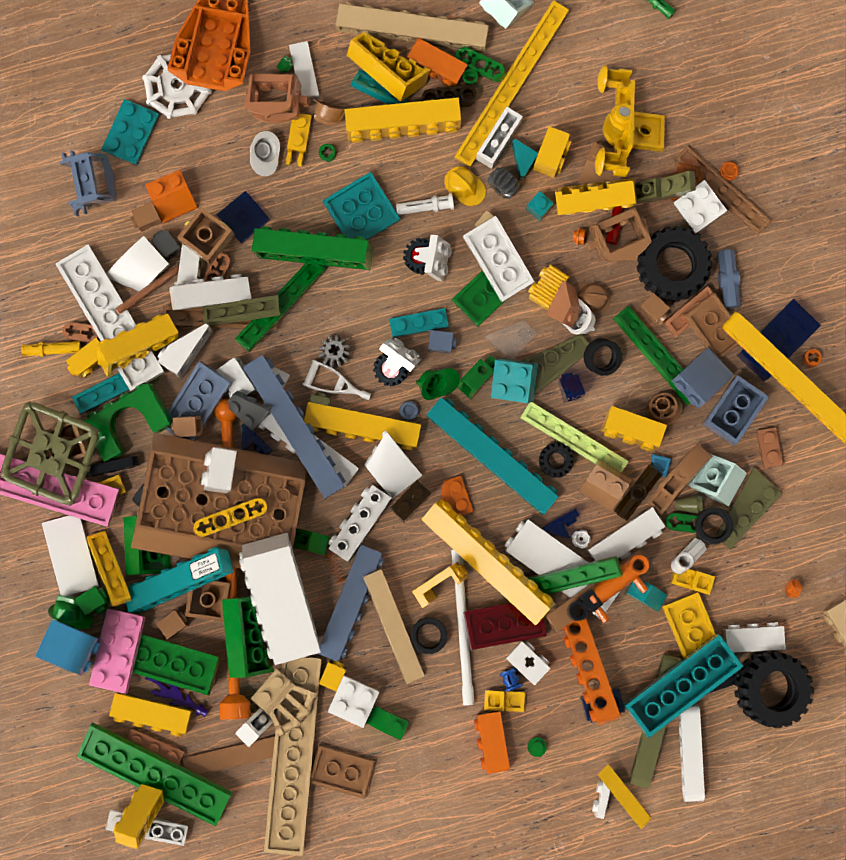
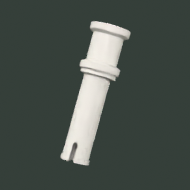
(434, 204)

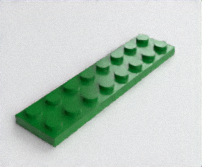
(144, 767)

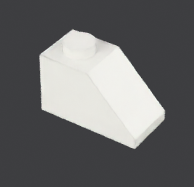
(255, 727)

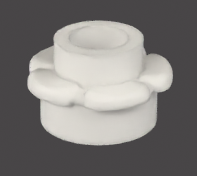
(586, 538)

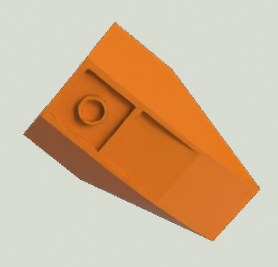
(213, 45)

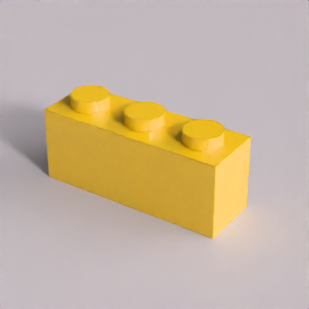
(138, 816)

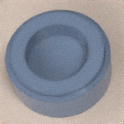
(408, 411)

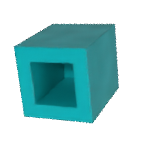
(539, 206)

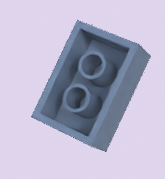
(735, 410)

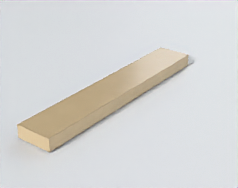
(393, 626)

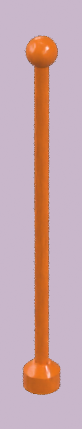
(235, 704)

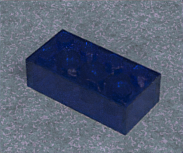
(786, 332)

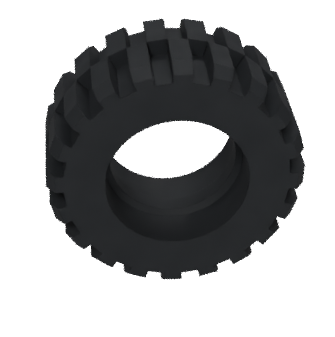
(692, 247)
(797, 692)

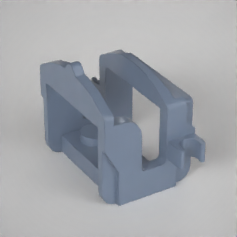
(85, 180)

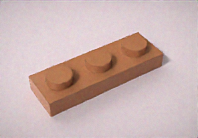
(676, 322)
(156, 746)

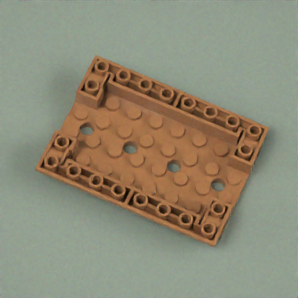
(178, 465)

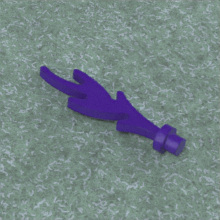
(175, 693)

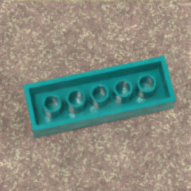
(682, 685)

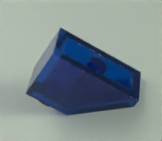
(571, 387)

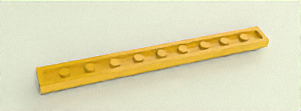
(512, 82)

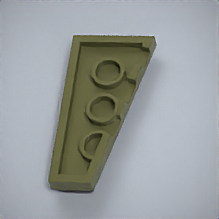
(557, 360)
(752, 502)

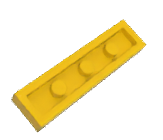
(108, 568)

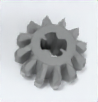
(340, 353)

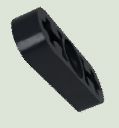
(113, 466)

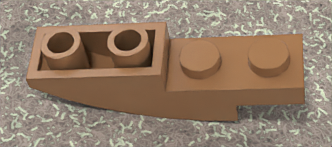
(679, 479)

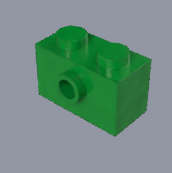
(93, 600)

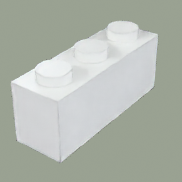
(499, 137)
(755, 637)

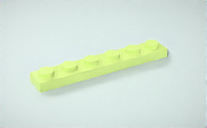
(571, 437)

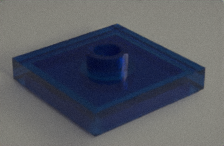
(243, 217)

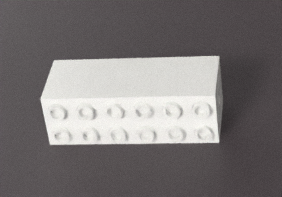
(279, 599)

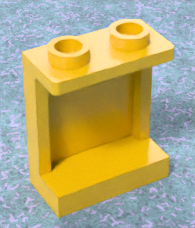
(425, 594)

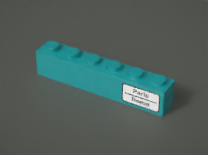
(179, 580)

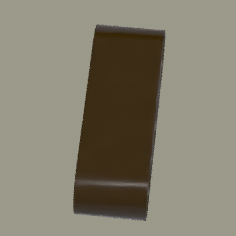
(455, 91)

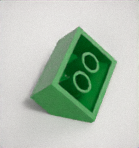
(141, 561)

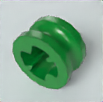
(331, 156)

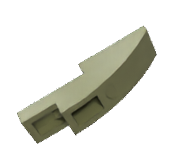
(665, 188)

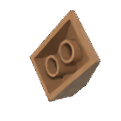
(589, 174)

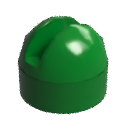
(470, 73)

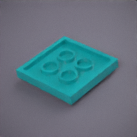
(361, 208)

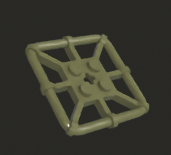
(60, 447)

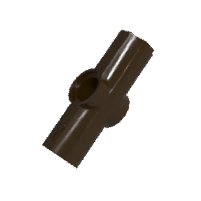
(630, 502)

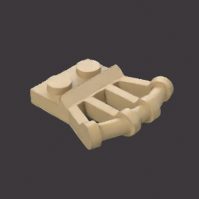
(274, 692)

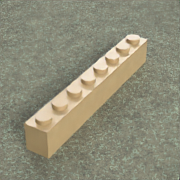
(409, 27)

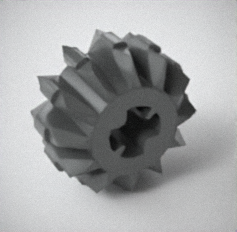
(503, 183)

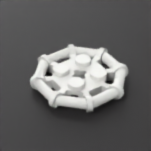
(171, 94)

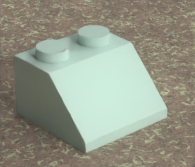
(506, 11)
(719, 480)

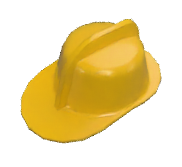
(465, 186)

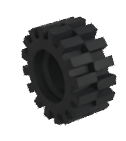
(556, 448)

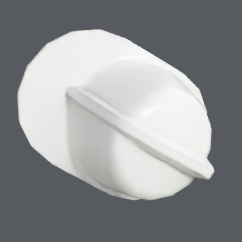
(264, 153)
(585, 321)

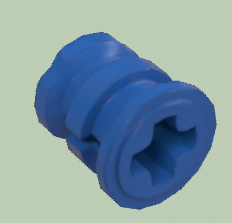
(511, 680)

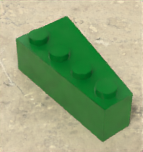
(243, 639)

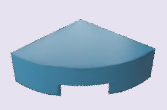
(661, 464)

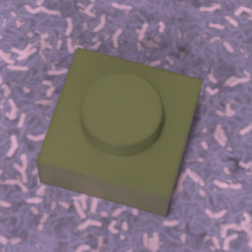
(320, 398)

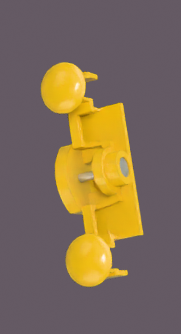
(624, 125)

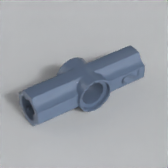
(729, 279)

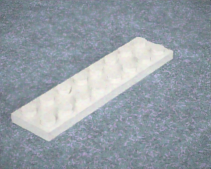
(98, 302)

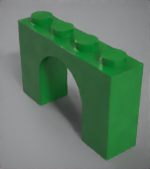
(145, 400)

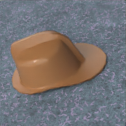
(328, 113)
(594, 296)

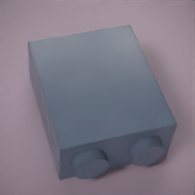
(702, 378)

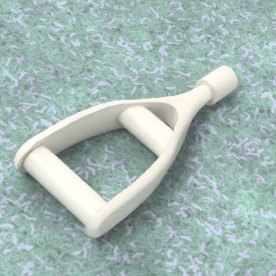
(340, 383)

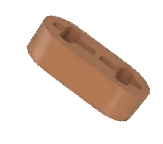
(79, 327)

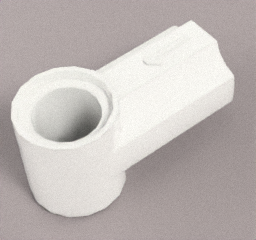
(688, 555)

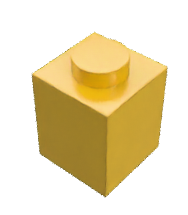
(333, 675)

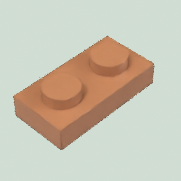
(769, 448)

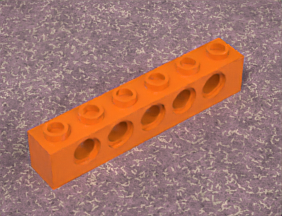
(610, 711)

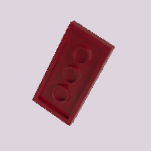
(500, 626)

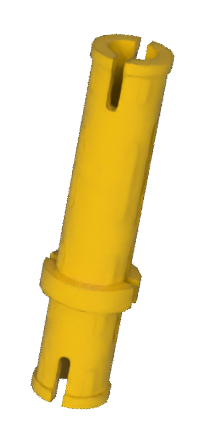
(50, 348)

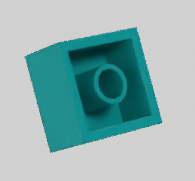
(514, 380)

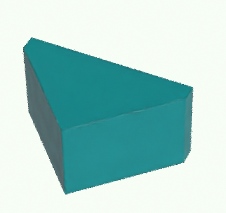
(524, 158)

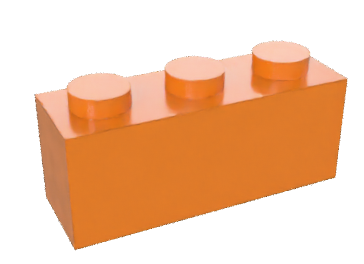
(441, 65)
(492, 742)

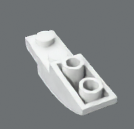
(160, 830)

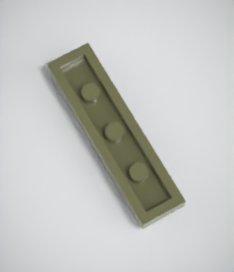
(242, 310)

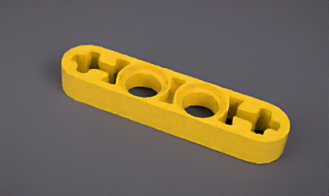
(230, 518)

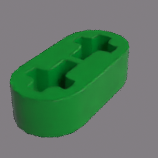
(680, 527)

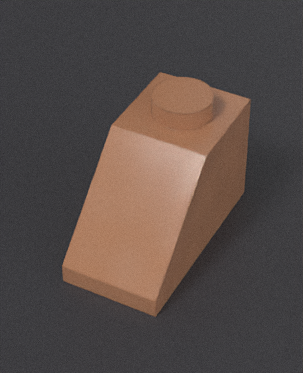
(565, 305)

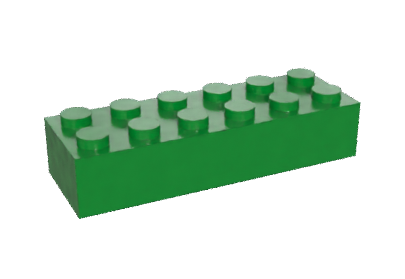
(312, 248)

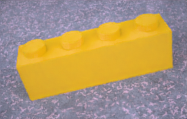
(150, 713)

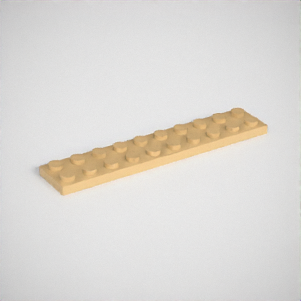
(292, 765)

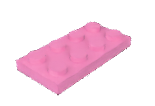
(117, 651)

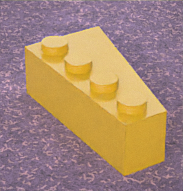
(386, 66)
(596, 196)
(136, 343)

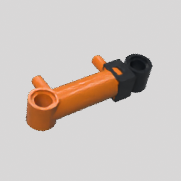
(604, 590)

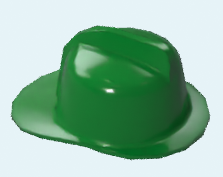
(438, 383)
(69, 612)

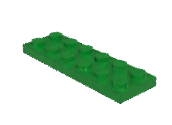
(176, 665)

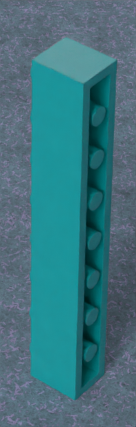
(492, 456)

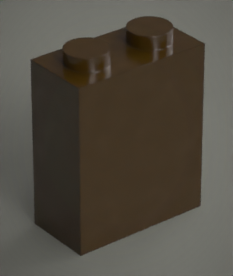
(410, 501)

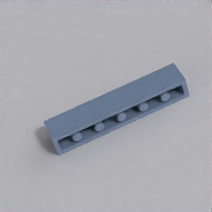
(349, 604)

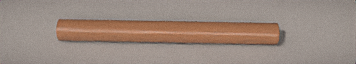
(147, 290)

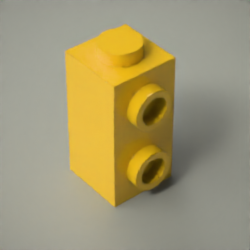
(84, 360)

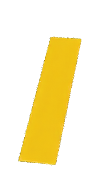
(624, 796)

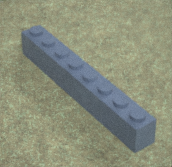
(294, 427)

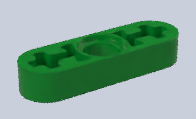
(485, 71)

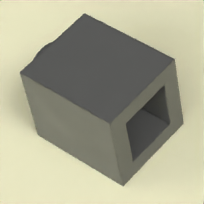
(166, 244)

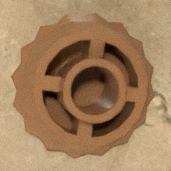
(664, 408)

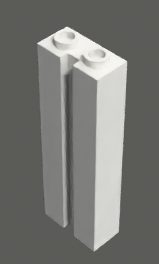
(545, 555)

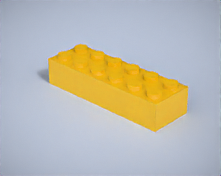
(403, 119)

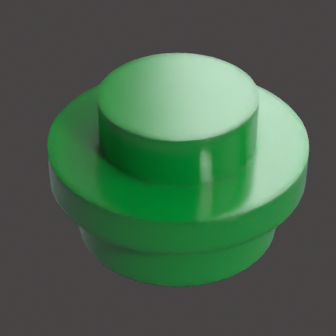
(284, 64)
(537, 747)

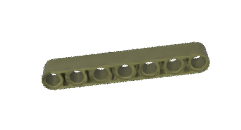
(649, 748)

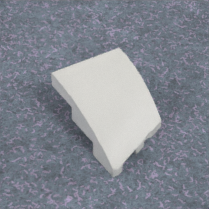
(138, 266)
(391, 466)

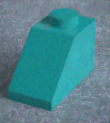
(652, 597)

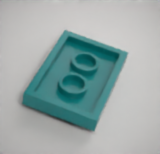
(130, 132)

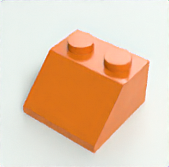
(171, 196)

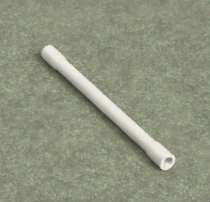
(467, 688)

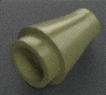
(689, 504)

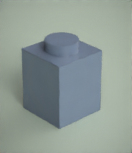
(441, 342)

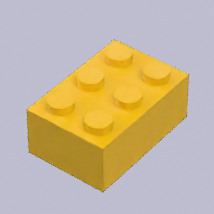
(633, 429)

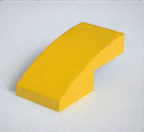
(694, 581)
(505, 701)

